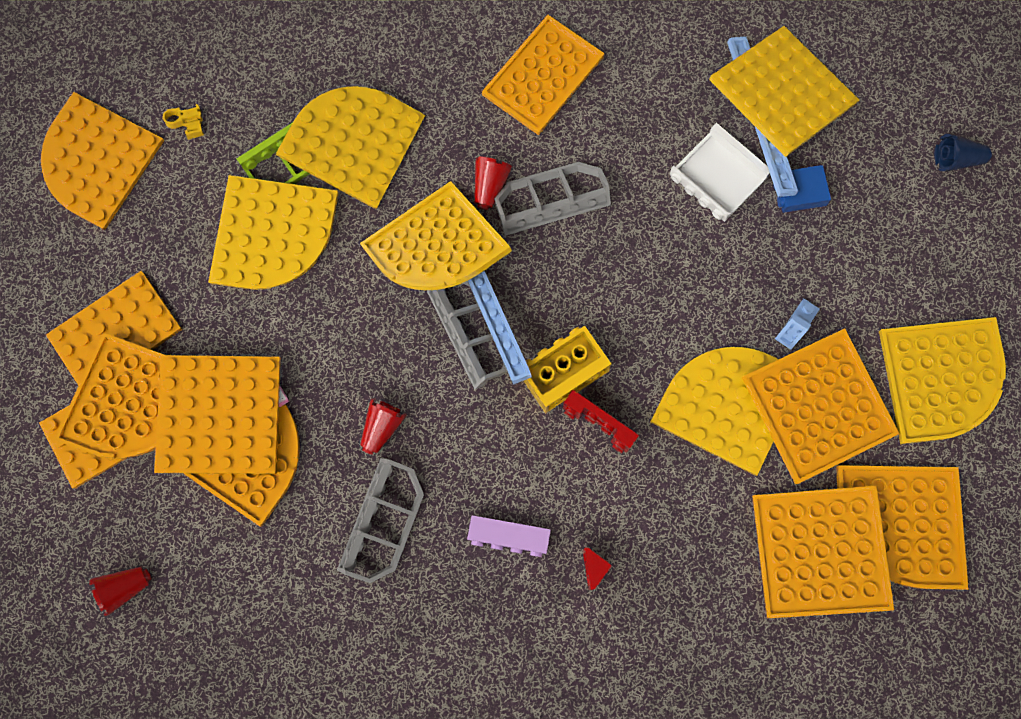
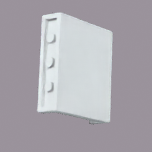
(720, 173)

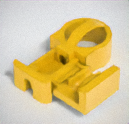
(190, 117)

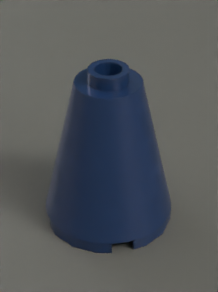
(960, 153)

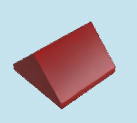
(595, 568)

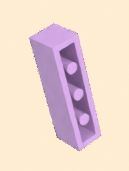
(508, 534)

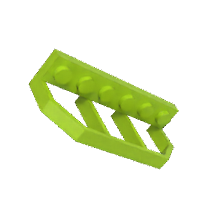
(264, 151)

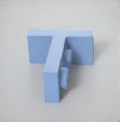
(797, 324)

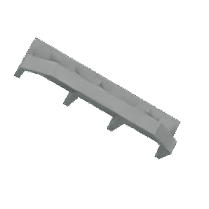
(556, 210)
(460, 341)
(363, 522)

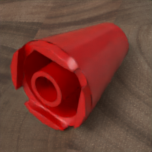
(489, 180)
(380, 425)
(117, 588)

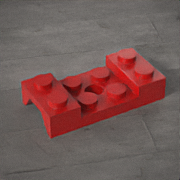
(576, 405)

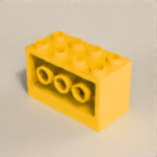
(576, 375)

